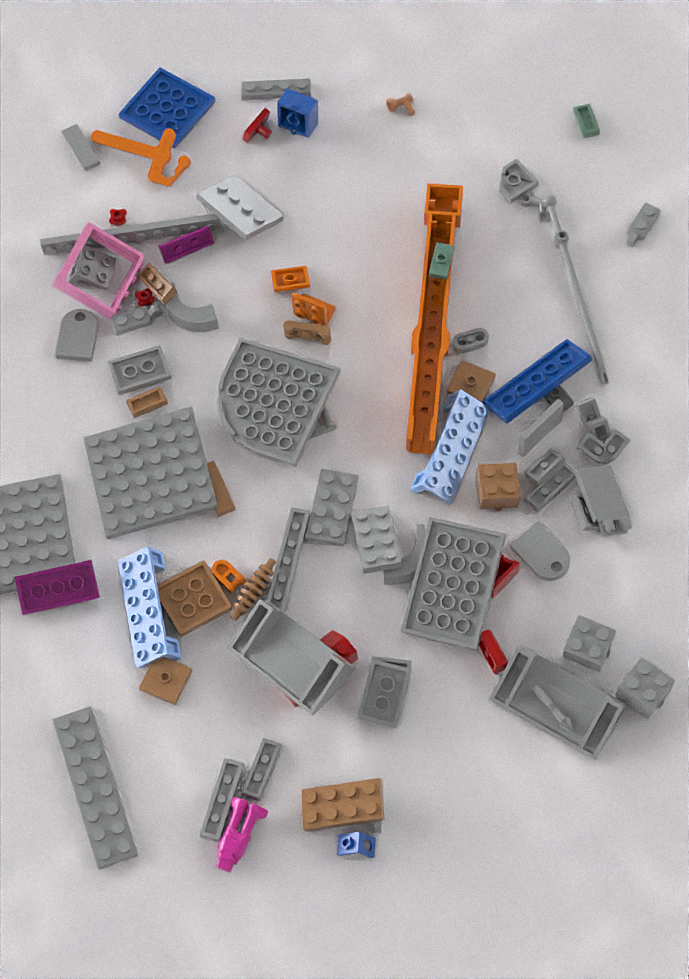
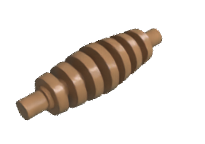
(253, 589)

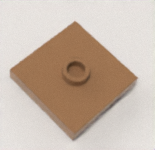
(472, 380)
(166, 679)

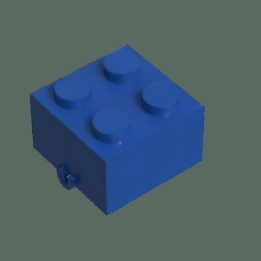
(297, 113)

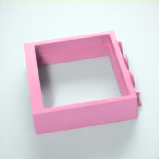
(113, 244)

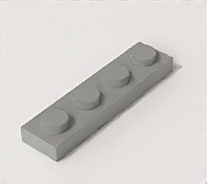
(274, 88)
(221, 800)

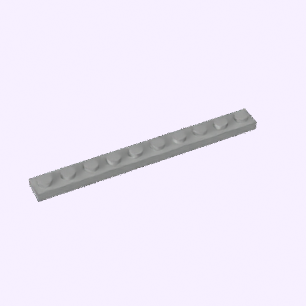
(135, 233)

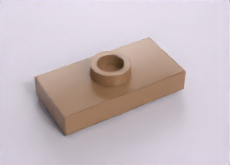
(146, 402)

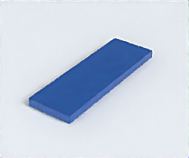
(537, 381)

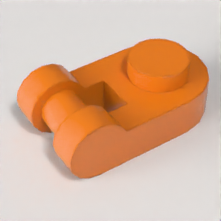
(223, 570)

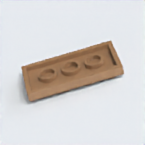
(342, 804)

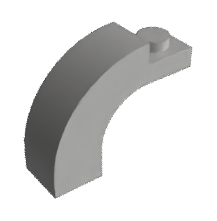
(191, 319)
(409, 564)

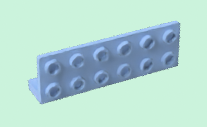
(453, 447)
(144, 607)

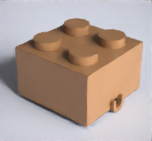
(498, 486)

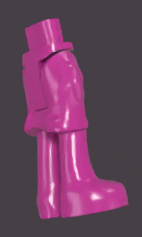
(233, 844)

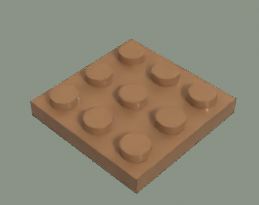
(193, 598)

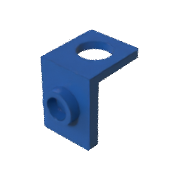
(354, 843)

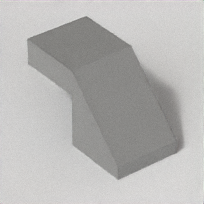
(592, 419)

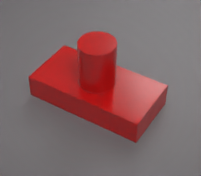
(258, 126)

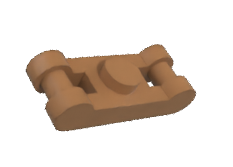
(307, 331)

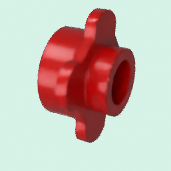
(117, 221)
(145, 301)

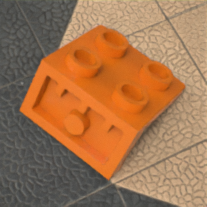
(312, 309)

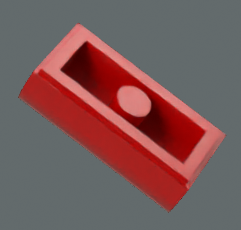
(492, 652)

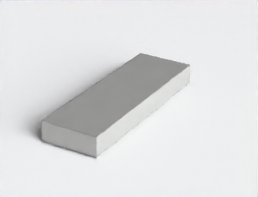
(80, 147)
(550, 487)
(261, 769)

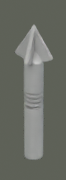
(565, 723)

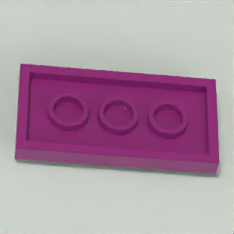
(57, 587)

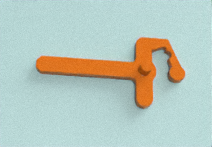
(159, 154)

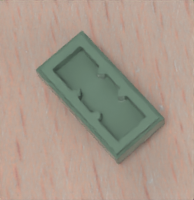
(586, 120)
(441, 261)

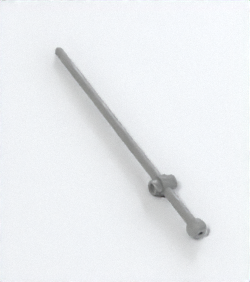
(560, 241)

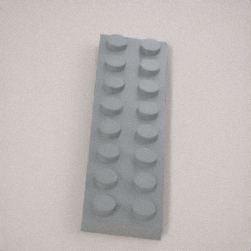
(95, 788)

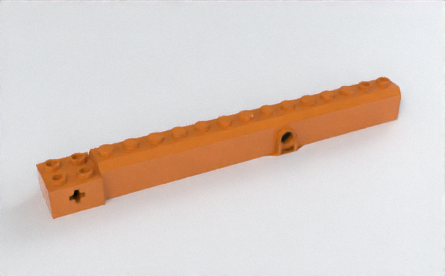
(431, 336)

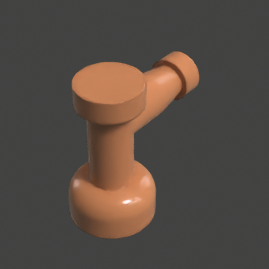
(392, 104)

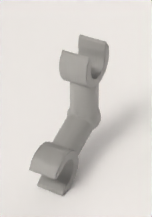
(536, 202)

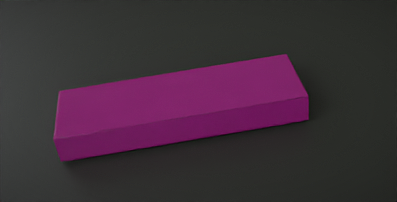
(186, 244)

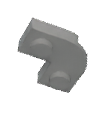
(603, 452)

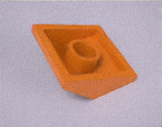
(290, 278)

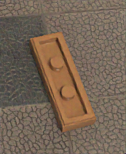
(157, 283)
(224, 501)

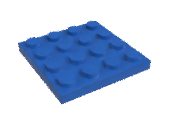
(167, 103)

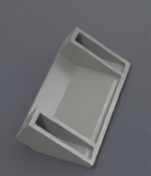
(290, 657)
(589, 708)

